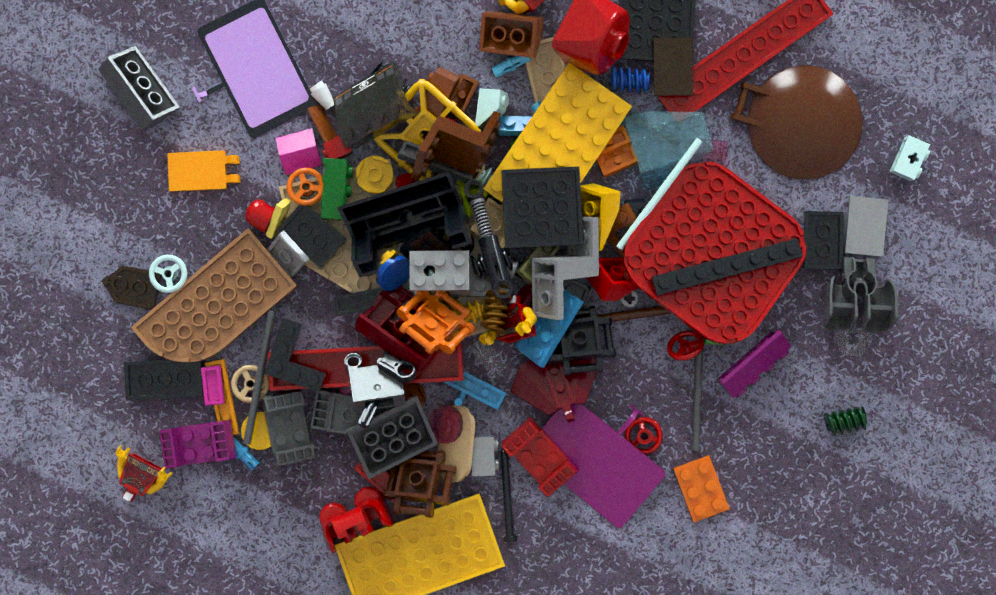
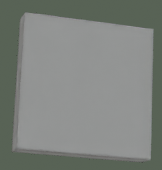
(288, 254)

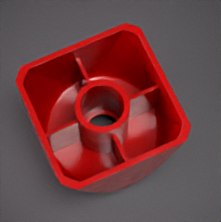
(592, 35)

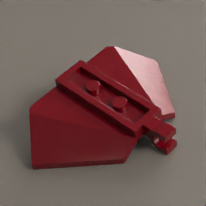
(550, 389)

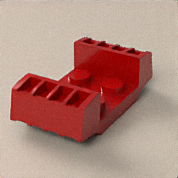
(539, 456)

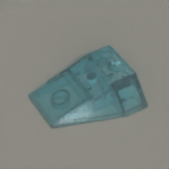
(663, 139)

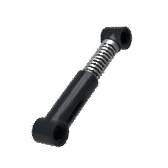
(489, 243)

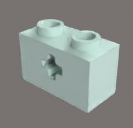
(902, 165)

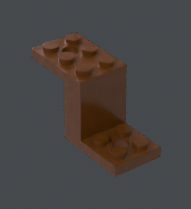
(456, 146)

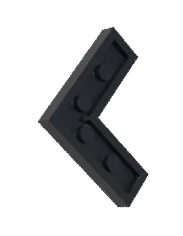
(280, 364)

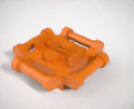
(434, 322)

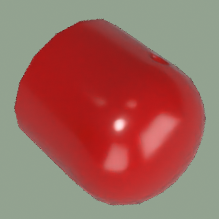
(259, 215)

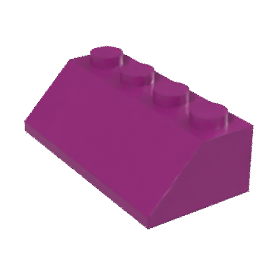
(753, 363)

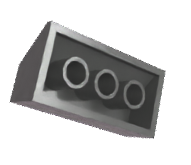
(138, 87)

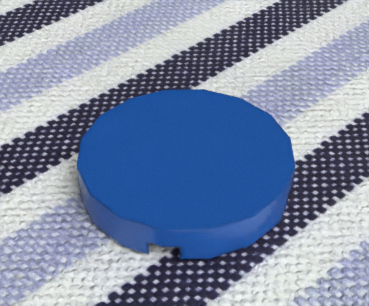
(393, 273)

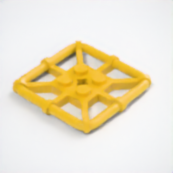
(422, 121)

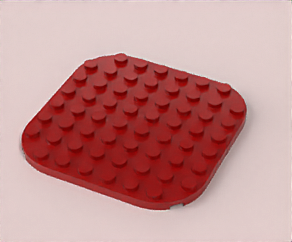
(704, 219)

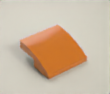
(617, 154)

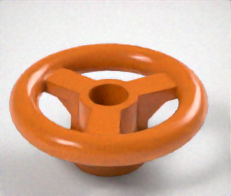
(296, 197)

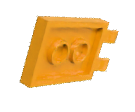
(200, 170)

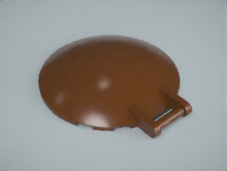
(802, 121)

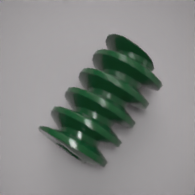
(845, 420)

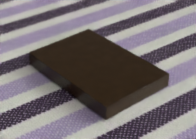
(673, 66)

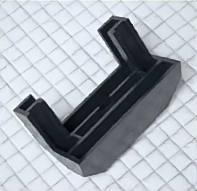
(403, 213)

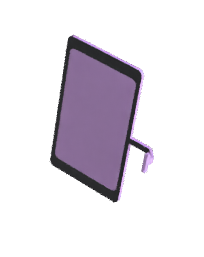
(255, 68)

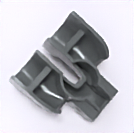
(841, 300)

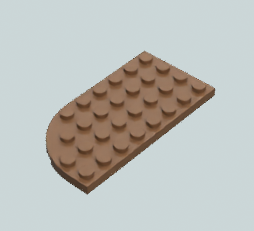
(216, 303)

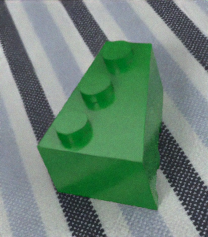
(335, 187)

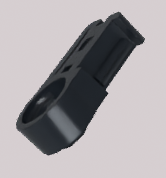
(394, 368)

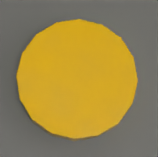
(374, 174)
(260, 436)

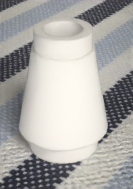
(322, 95)

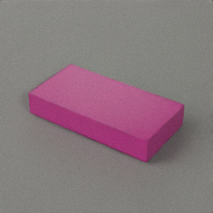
(212, 385)

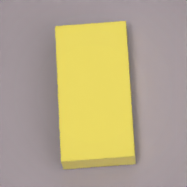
(278, 217)

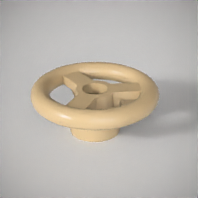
(244, 370)

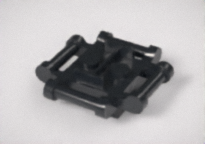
(583, 342)

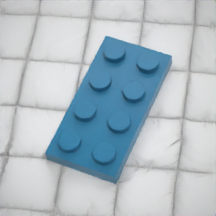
(549, 332)

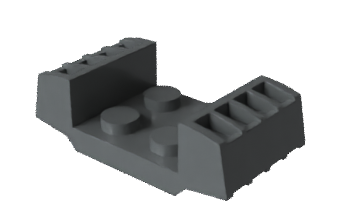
(335, 412)
(287, 428)

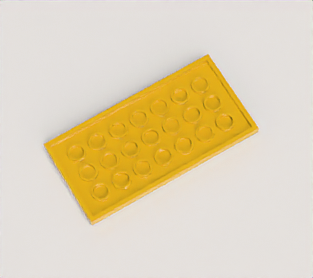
(565, 129)
(423, 552)

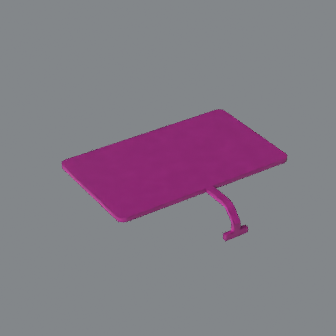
(611, 471)

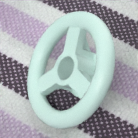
(169, 281)

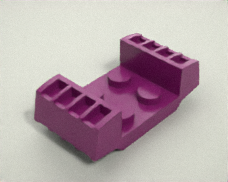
(197, 444)

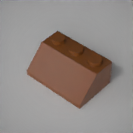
(510, 33)

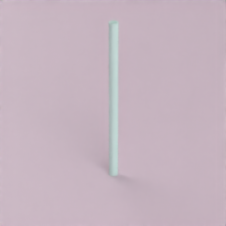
(660, 192)

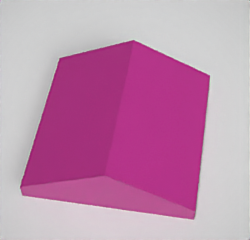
(298, 151)

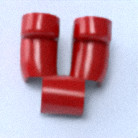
(344, 524)

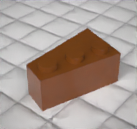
(445, 83)

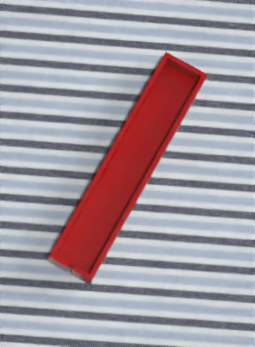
(439, 368)

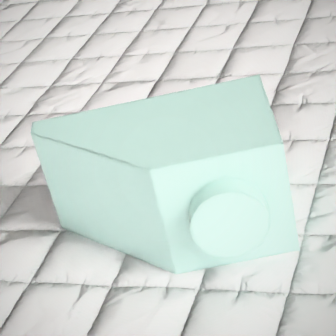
(489, 101)

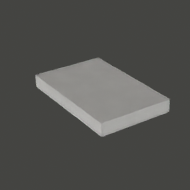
(866, 226)

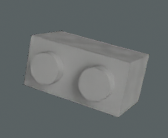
(483, 456)

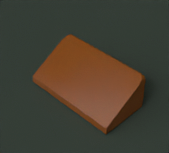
(464, 92)
(322, 123)

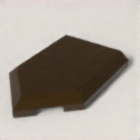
(132, 287)

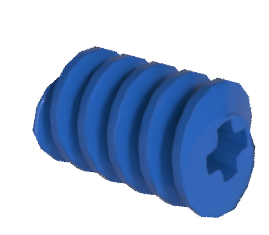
(629, 80)

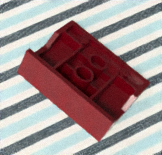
(382, 327)

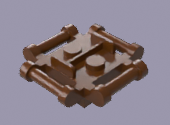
(420, 482)

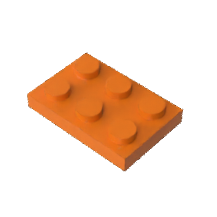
(701, 488)

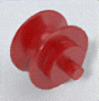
(403, 180)

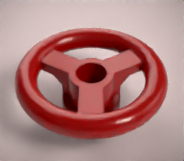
(687, 348)
(657, 440)

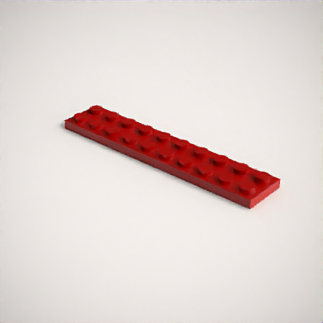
(749, 51)

